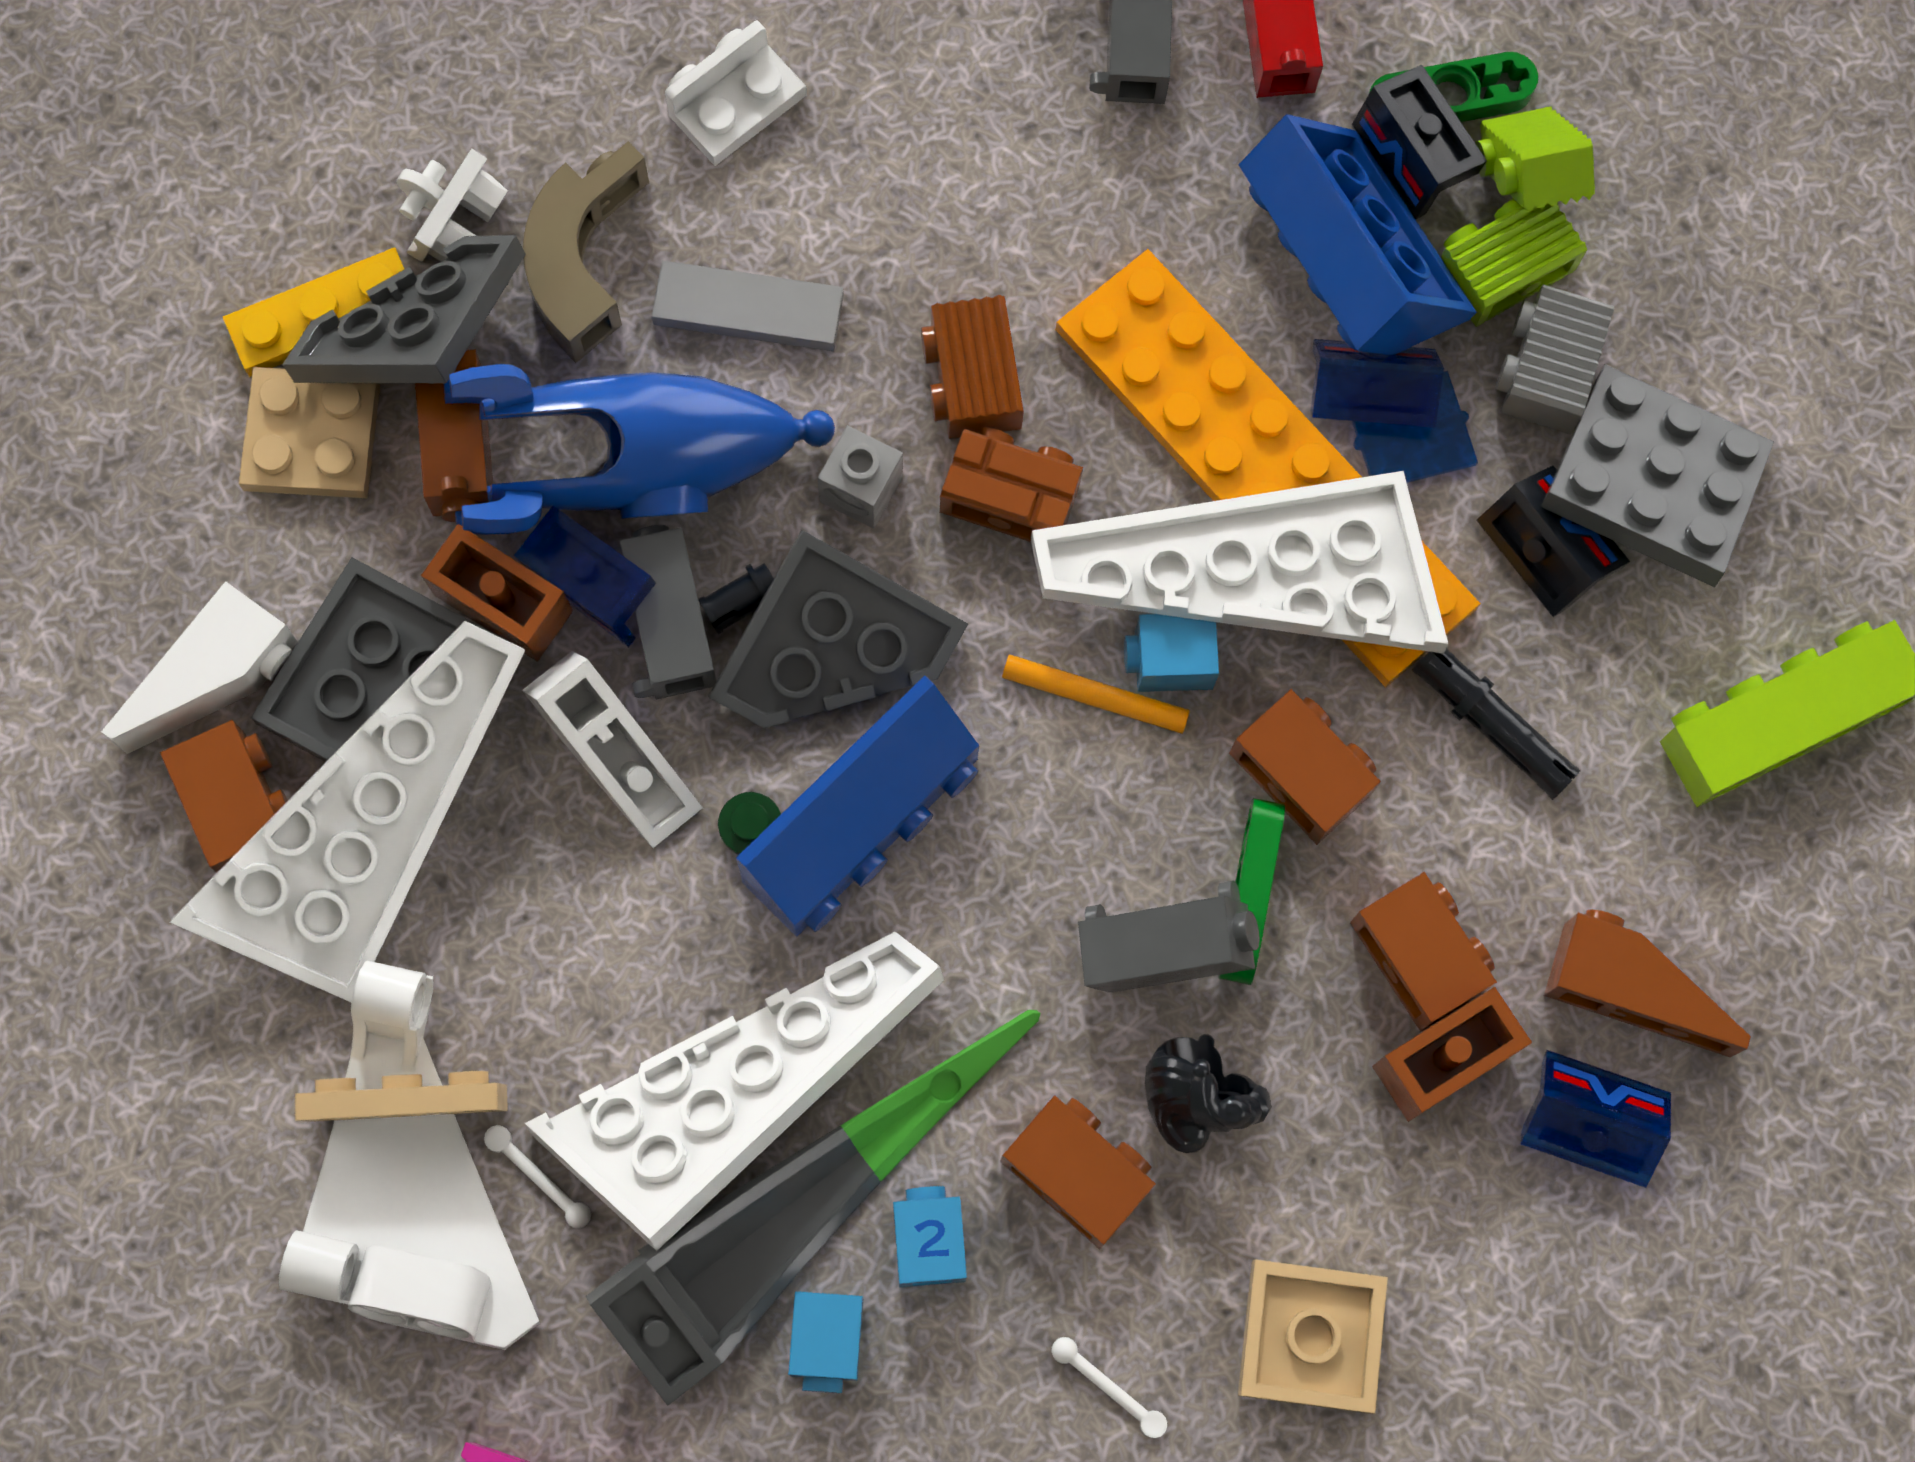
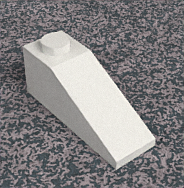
(211, 665)
(612, 747)

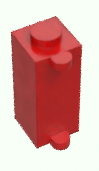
(1283, 46)

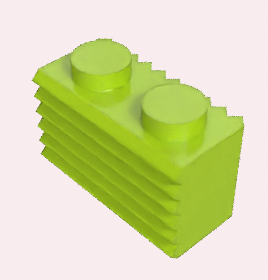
(1537, 158)
(1512, 257)

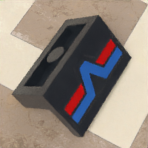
(1417, 138)
(1547, 550)

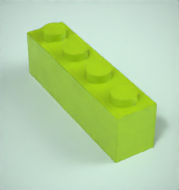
(1792, 713)

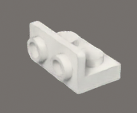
(732, 93)

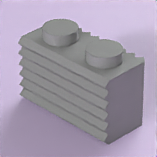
(1555, 358)

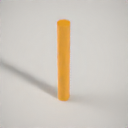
(1095, 694)

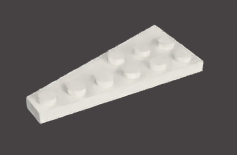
(1290, 560)
(344, 850)
(720, 1098)

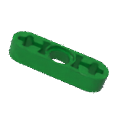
(1498, 98)
(1257, 868)

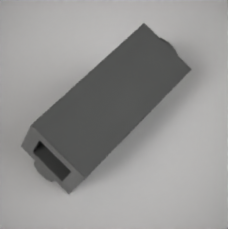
(1136, 52)
(669, 616)
(1168, 942)

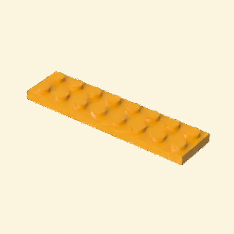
(1219, 411)

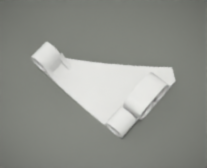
(398, 1200)

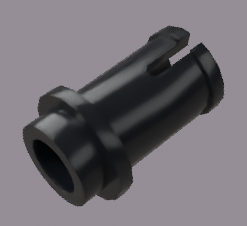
(737, 598)

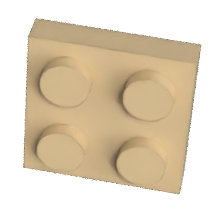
(308, 436)
(1313, 1336)

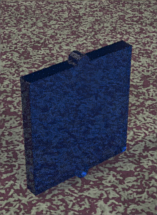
(1416, 449)

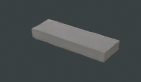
(747, 305)

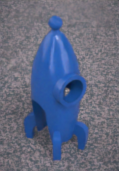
(665, 436)

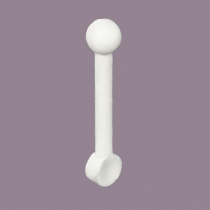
(499, 1140)
(1151, 1422)

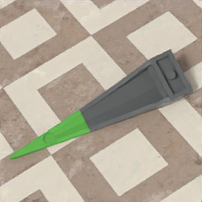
(718, 1275)

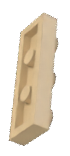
(401, 1098)

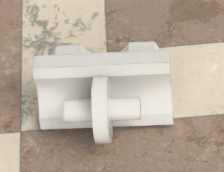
(469, 187)

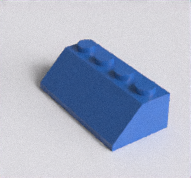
(1353, 236)
(860, 809)

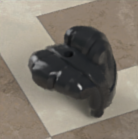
(1193, 1097)

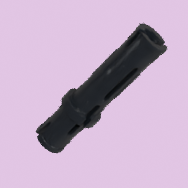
(1497, 721)

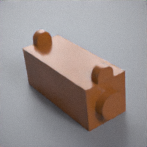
(452, 448)

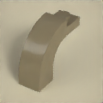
(555, 237)

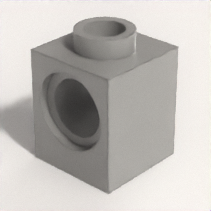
(860, 477)

